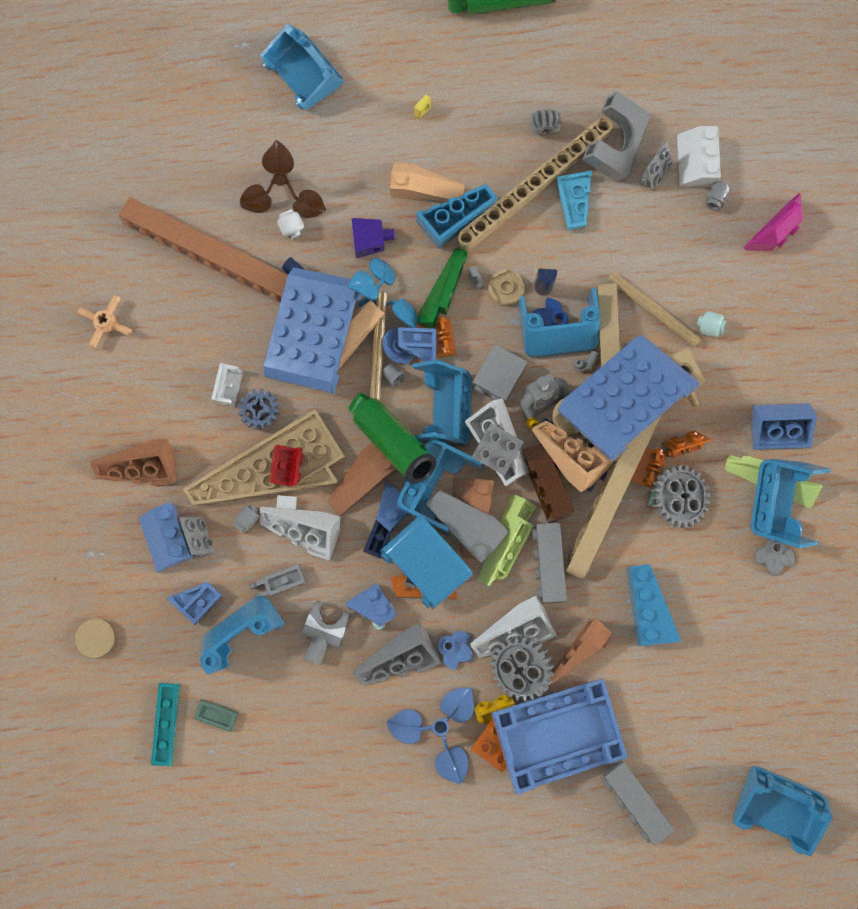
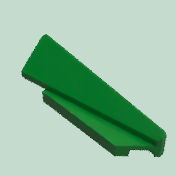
(443, 290)

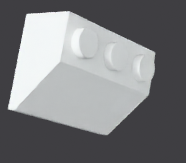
(698, 157)

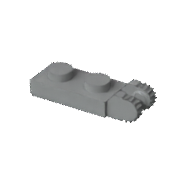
(280, 581)

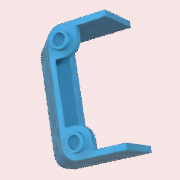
(563, 338)
(451, 402)
(415, 496)
(775, 500)

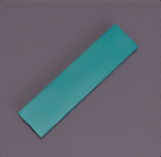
(165, 724)

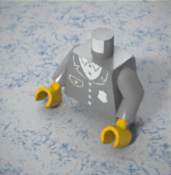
(542, 395)

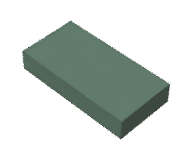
(216, 715)

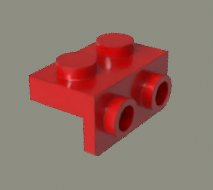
(286, 466)

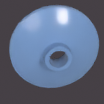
(390, 346)

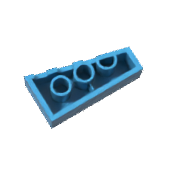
(447, 220)
(650, 613)

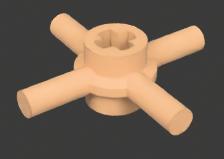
(106, 315)

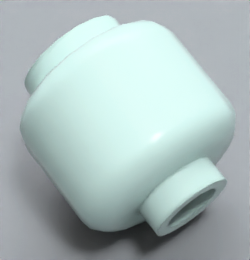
(712, 324)

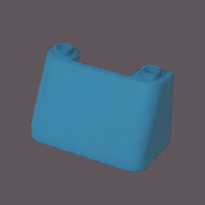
(301, 66)
(427, 561)
(256, 614)
(783, 809)

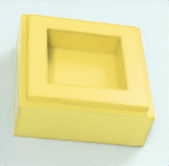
(422, 106)

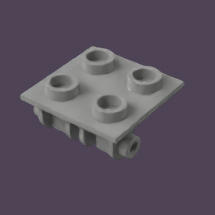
(657, 167)
(497, 449)
(197, 536)

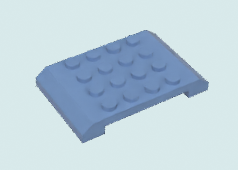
(310, 330)
(626, 396)
(558, 735)

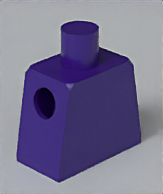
(369, 236)

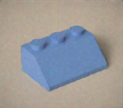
(782, 426)
(165, 537)

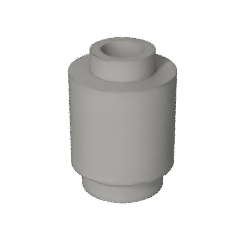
(717, 196)
(246, 518)

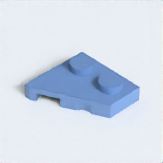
(418, 342)
(389, 511)
(196, 601)
(372, 605)

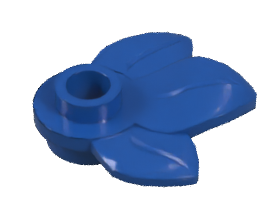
(551, 312)

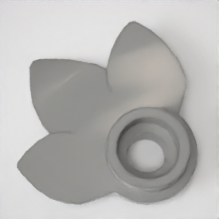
(774, 558)

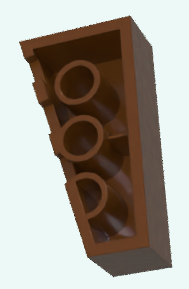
(547, 484)

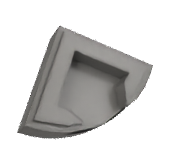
(476, 278)

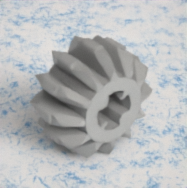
(545, 122)

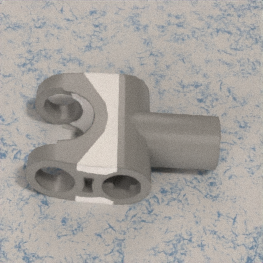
(323, 634)

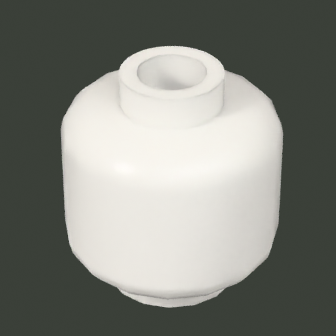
(290, 224)

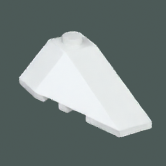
(311, 529)
(523, 620)

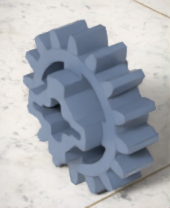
(257, 417)

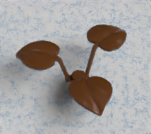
(279, 162)

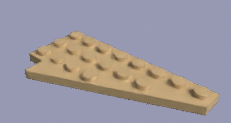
(250, 471)

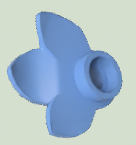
(458, 649)

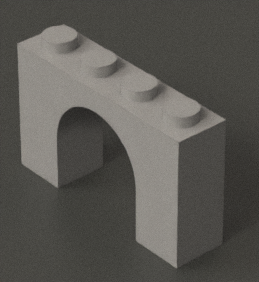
(633, 122)

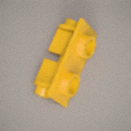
(485, 708)

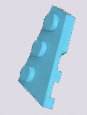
(574, 198)

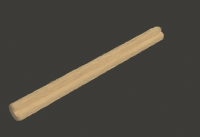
(654, 309)
(377, 359)

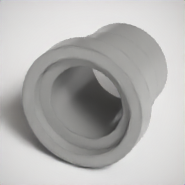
(393, 375)

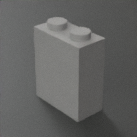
(499, 374)

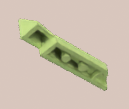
(748, 469)
(515, 520)

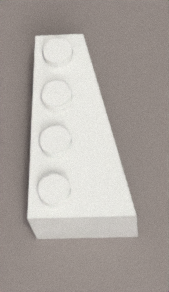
(497, 414)

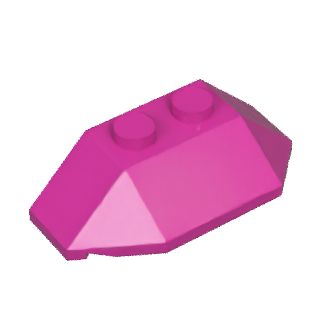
(779, 227)

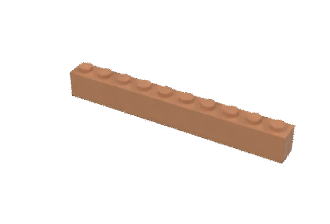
(203, 248)

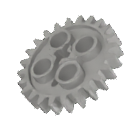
(680, 496)
(535, 659)

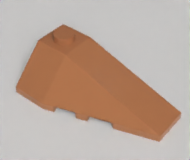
(146, 463)
(364, 476)
(476, 494)
(588, 642)

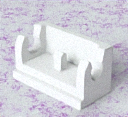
(227, 385)

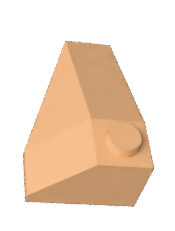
(417, 183)
(361, 324)
(576, 461)

